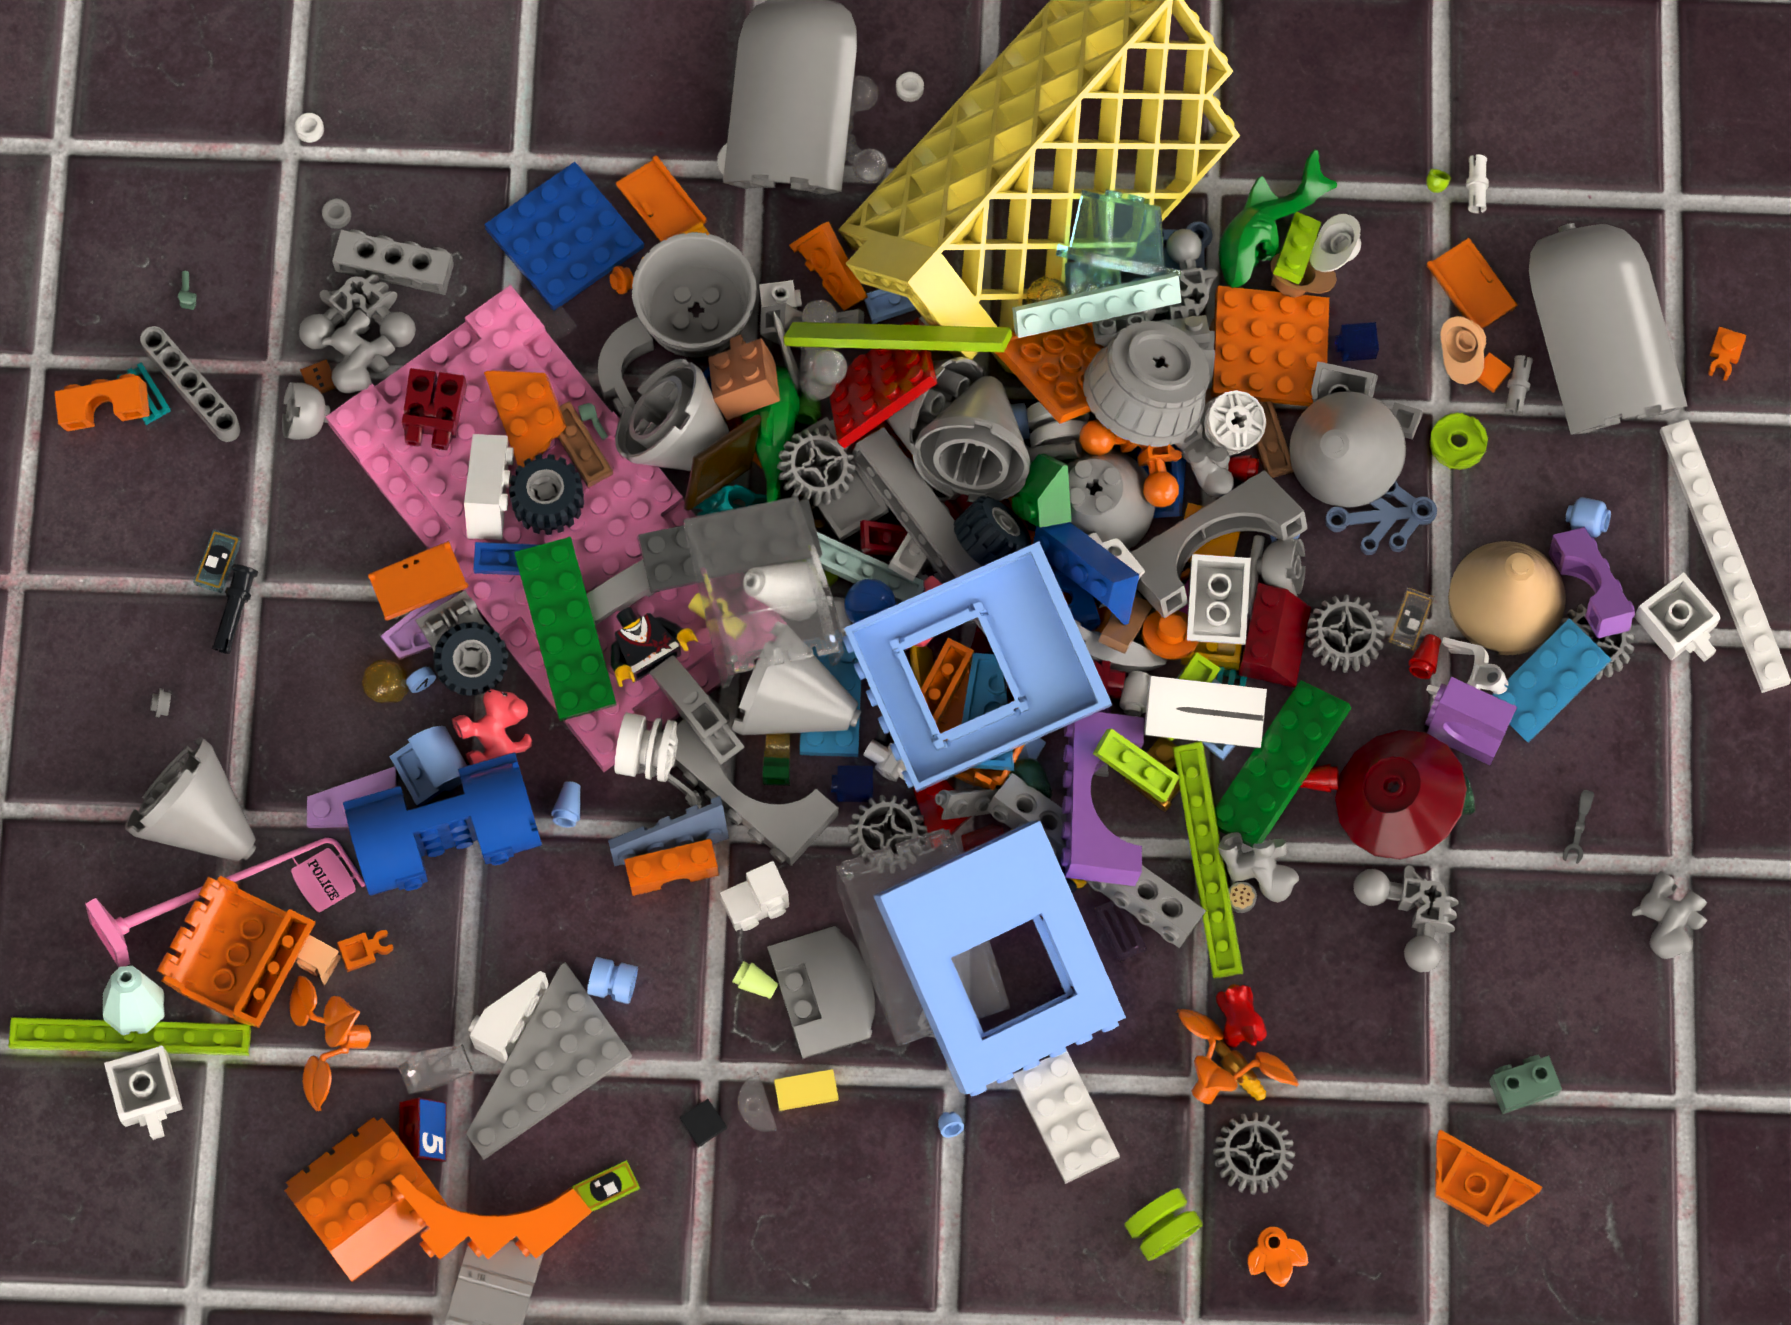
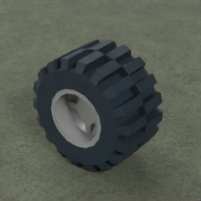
(546, 494)
(990, 531)
(470, 658)

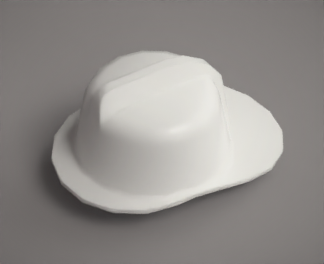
(1336, 243)

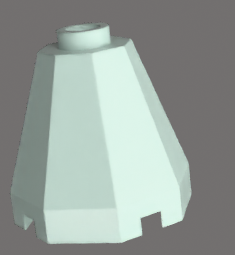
(132, 1001)

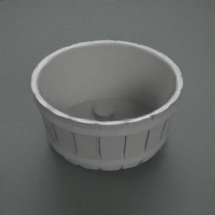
(688, 272)
(1147, 401)

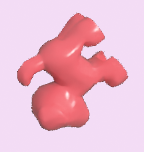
(502, 711)

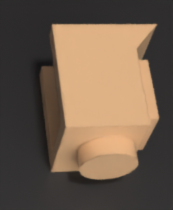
(318, 958)

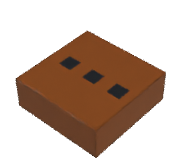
(319, 376)

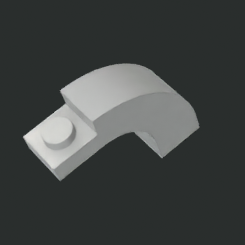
(788, 315)
(619, 350)

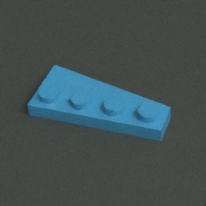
(986, 693)

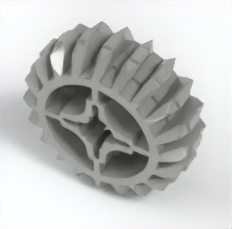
(811, 444)
(1334, 633)
(1617, 654)
(874, 831)
(1241, 1151)

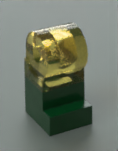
(777, 760)

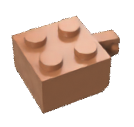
(743, 377)

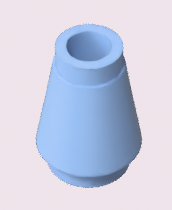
(567, 807)

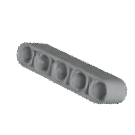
(184, 372)

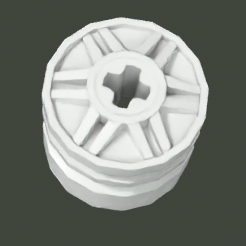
(1218, 425)
(645, 747)

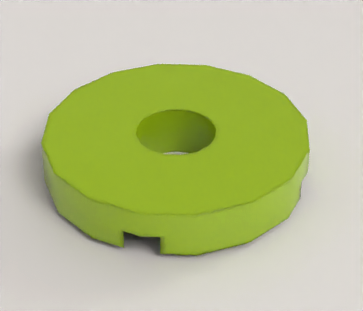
(1454, 456)

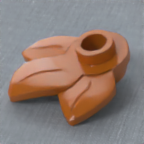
(1276, 1261)

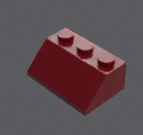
(1275, 636)

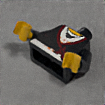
(645, 644)

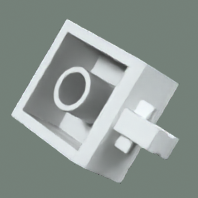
(1679, 619)
(144, 1089)

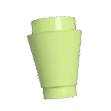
(754, 980)

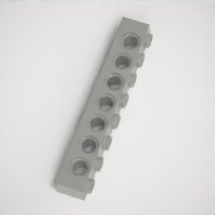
(1159, 894)

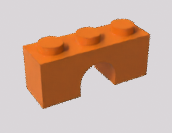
(78, 403)
(654, 869)

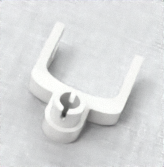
(1483, 675)

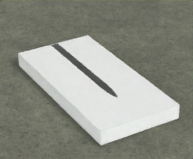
(1205, 712)

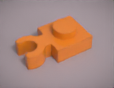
(1727, 349)
(360, 951)

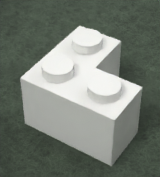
(756, 898)

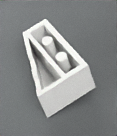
(487, 485)

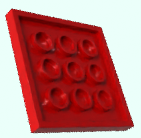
(878, 388)

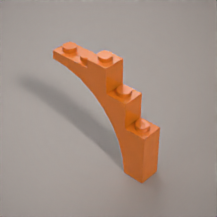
(448, 1227)

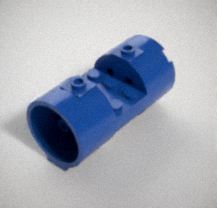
(394, 839)

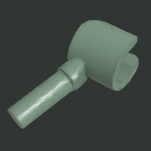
(186, 298)
(588, 412)

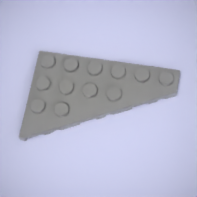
(555, 1059)

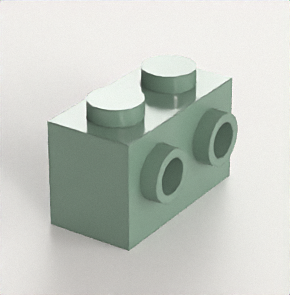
(1525, 1083)

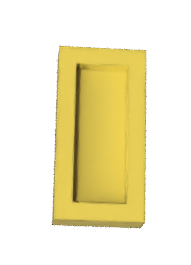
(806, 1090)

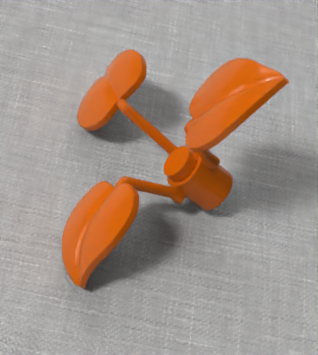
(339, 1030)
(1213, 1077)

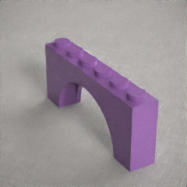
(1091, 848)

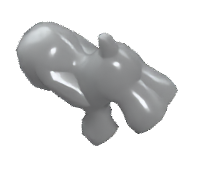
(352, 372)
(1207, 463)
(1274, 879)
(1670, 937)

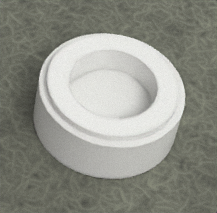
(909, 86)
(309, 127)

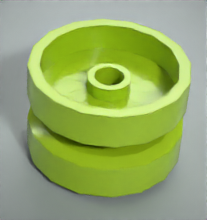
(1165, 1228)

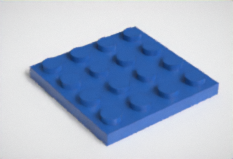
(564, 236)

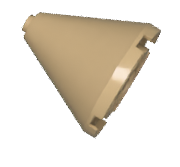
(1506, 597)

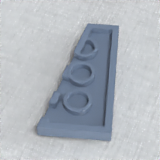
(669, 833)

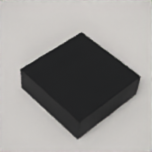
(703, 1122)

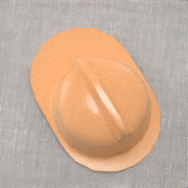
(1463, 349)

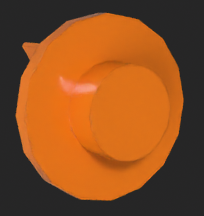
(1167, 635)

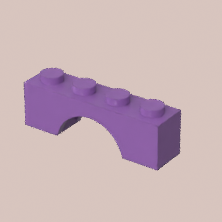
(1578, 556)

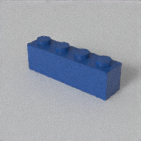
(1090, 567)

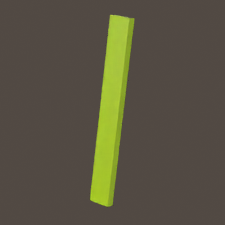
(898, 337)
(1207, 861)
(101, 1037)

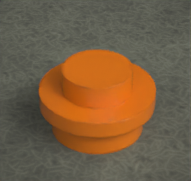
(621, 279)

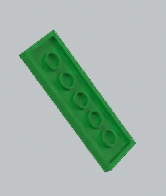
(565, 628)
(1281, 763)

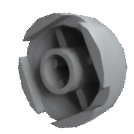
(304, 411)
(1282, 565)

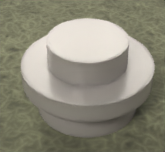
(160, 703)

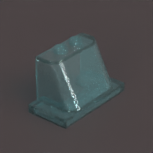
(1118, 234)

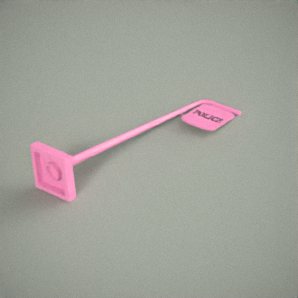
(320, 879)

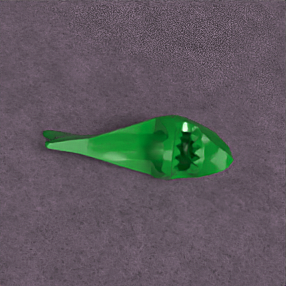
(1257, 224)
(775, 429)

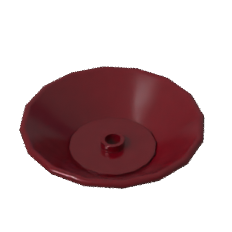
(1416, 814)

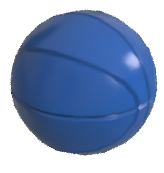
(867, 599)

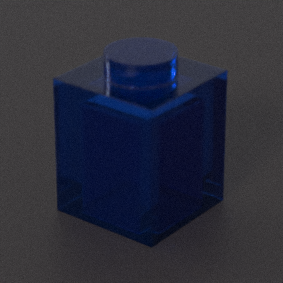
(1357, 341)
(853, 783)

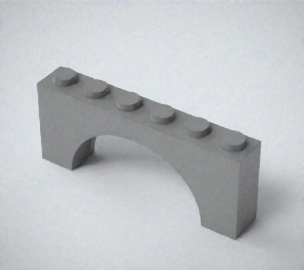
(1252, 506)
(782, 827)

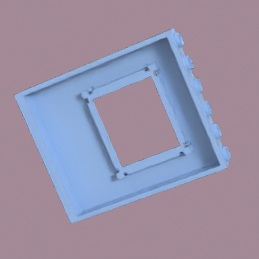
(1033, 645)
(973, 902)

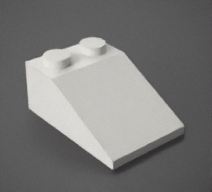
(1218, 599)
(505, 1020)

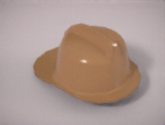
(1312, 281)

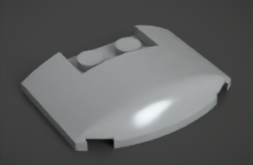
(824, 990)

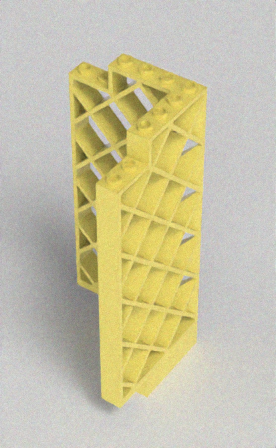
(989, 146)

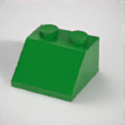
(1045, 494)

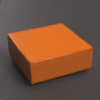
(1493, 373)

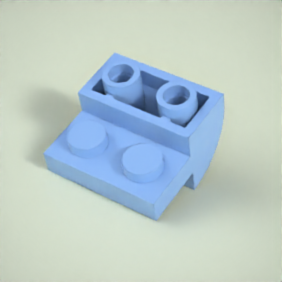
(429, 764)

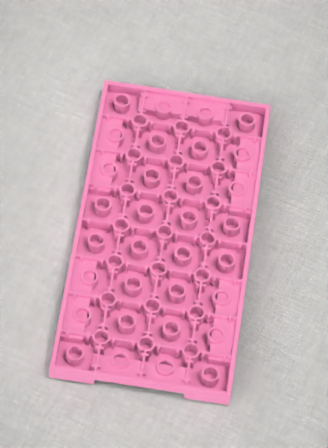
(430, 491)

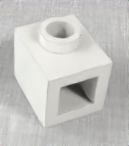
(780, 293)

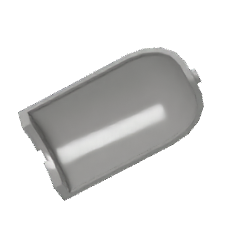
(792, 96)
(1603, 327)

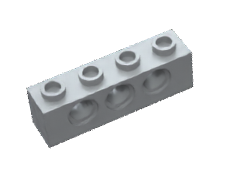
(431, 279)

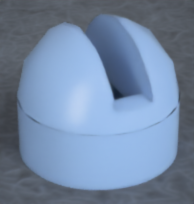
(950, 1124)

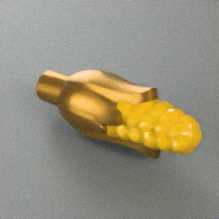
(1233, 1062)

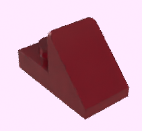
(881, 538)

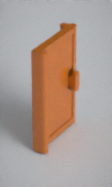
(657, 193)
(1464, 279)
(419, 583)

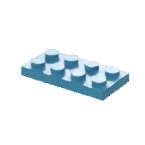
(1552, 678)
(836, 742)

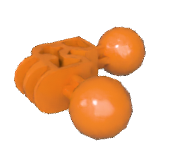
(1160, 486)

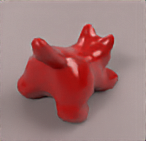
(1241, 1018)

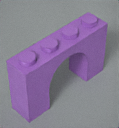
(1469, 720)

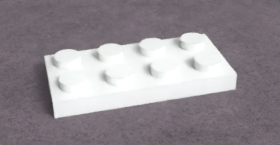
(1066, 1117)

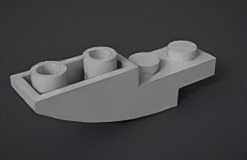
(1193, 326)
(1135, 659)
(697, 709)

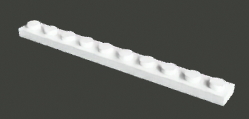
(1725, 556)

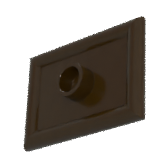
(722, 462)

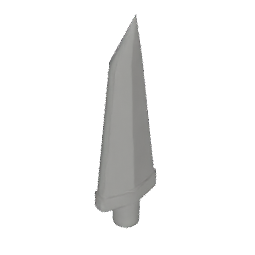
(787, 354)

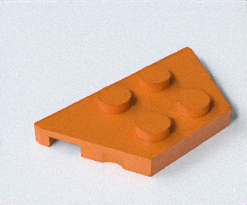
(527, 411)
(1477, 1182)

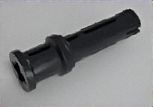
(237, 595)

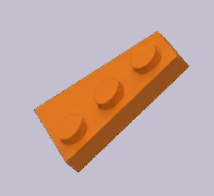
(829, 260)

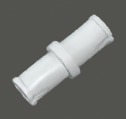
(1477, 183)

